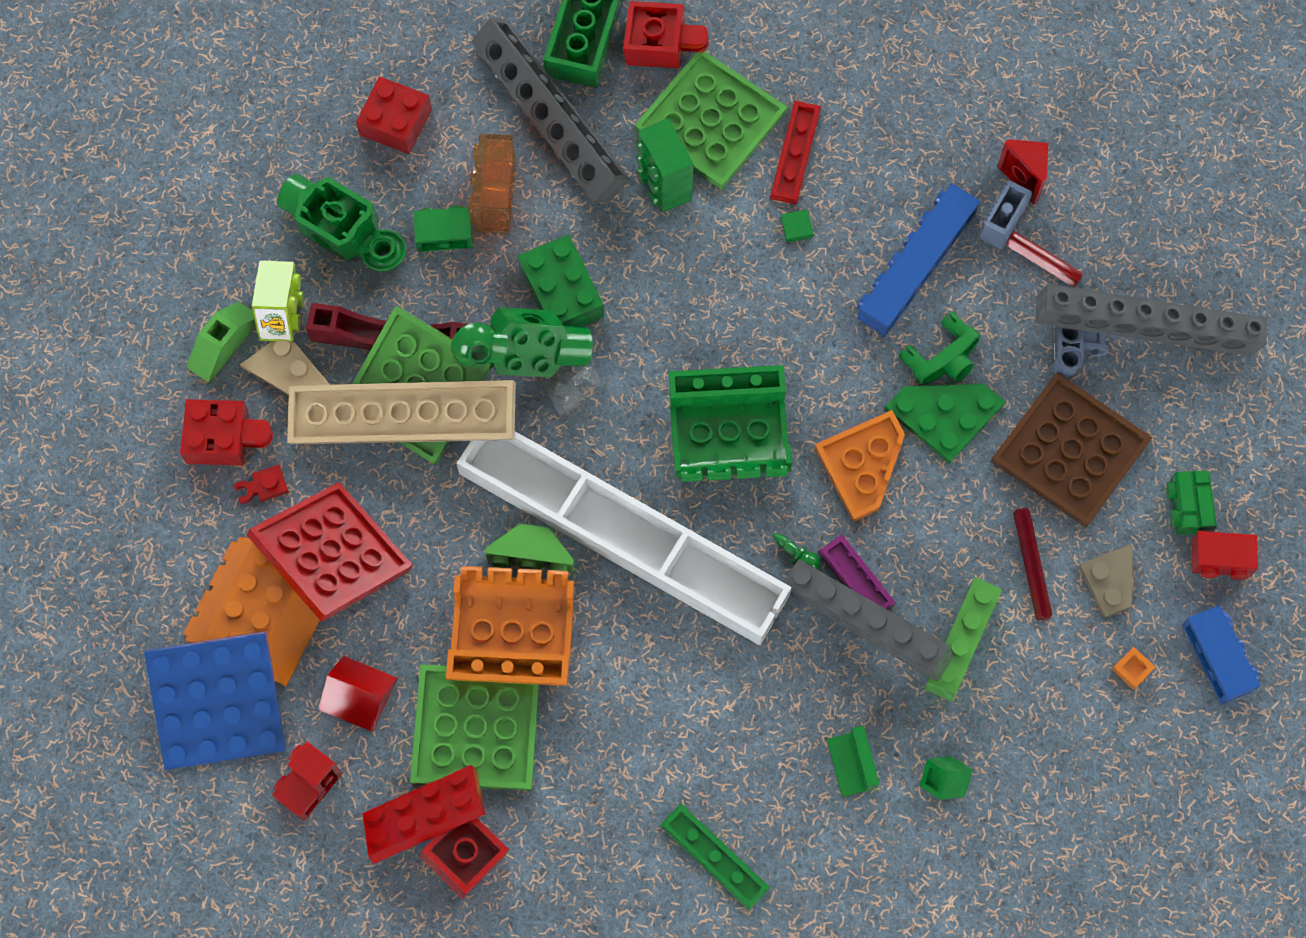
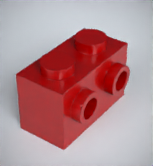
(1224, 554)

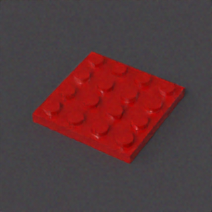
(329, 551)

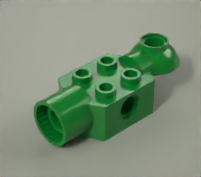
(340, 222)
(523, 343)

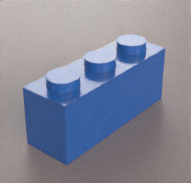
(1221, 654)

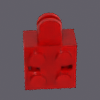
(659, 35)
(219, 432)

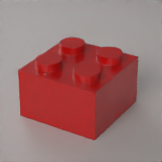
(394, 115)
(464, 855)

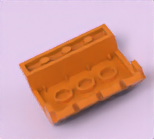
(252, 599)
(511, 626)

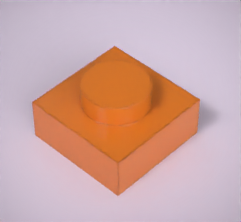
(1133, 668)

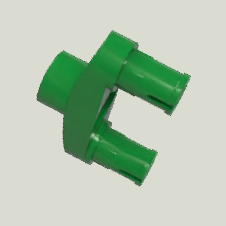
(949, 361)

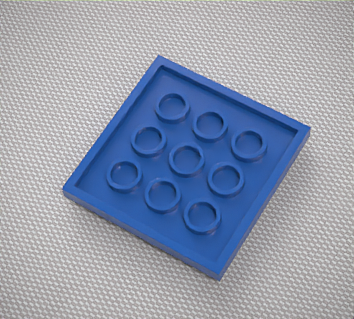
(215, 700)

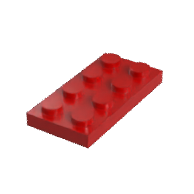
(423, 814)

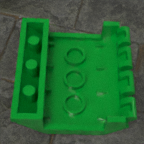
(729, 423)

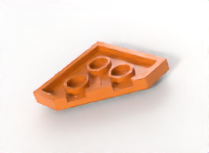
(862, 462)

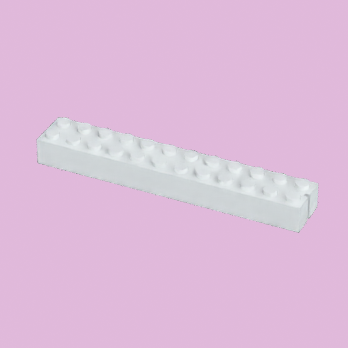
(628, 533)

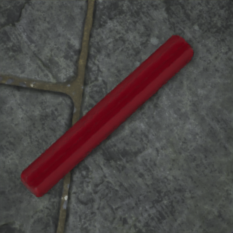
(1032, 564)

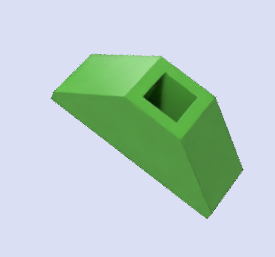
(220, 340)
(531, 548)

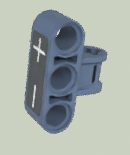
(1074, 350)

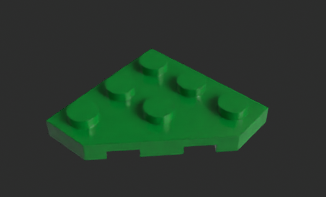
(945, 414)

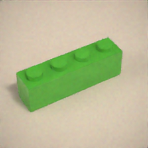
(965, 636)

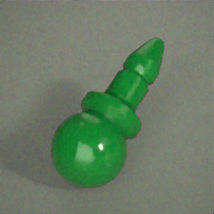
(789, 547)

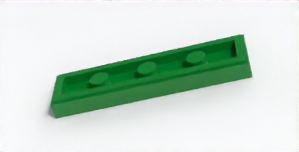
(715, 857)

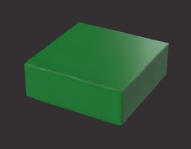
(797, 225)

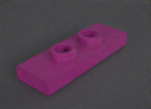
(853, 572)

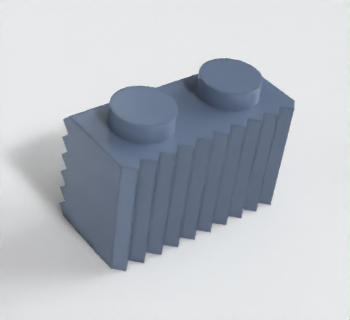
(1005, 214)

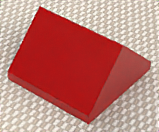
(1025, 165)
(356, 693)

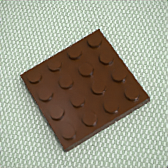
(1071, 449)

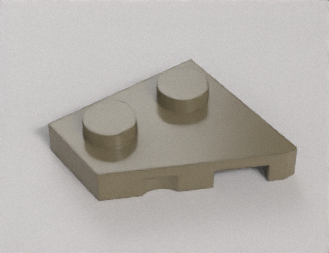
(1110, 580)

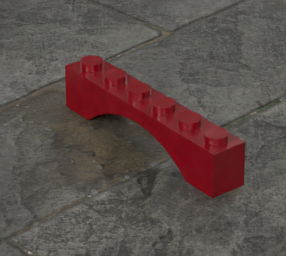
(346, 328)

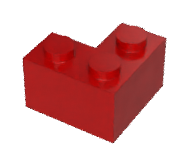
(308, 781)

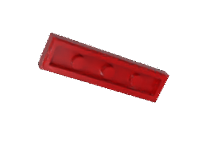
(795, 152)

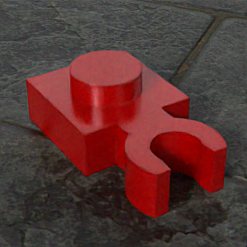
(267, 484)

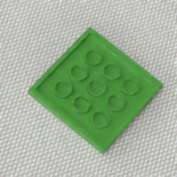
(715, 116)
(416, 353)
(474, 725)

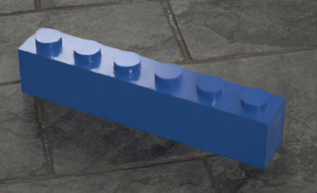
(918, 259)

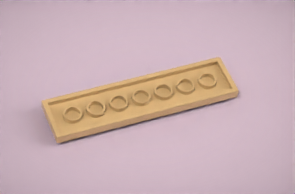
(402, 412)

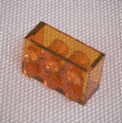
(493, 183)

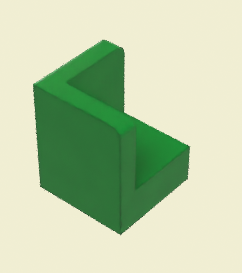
(945, 777)

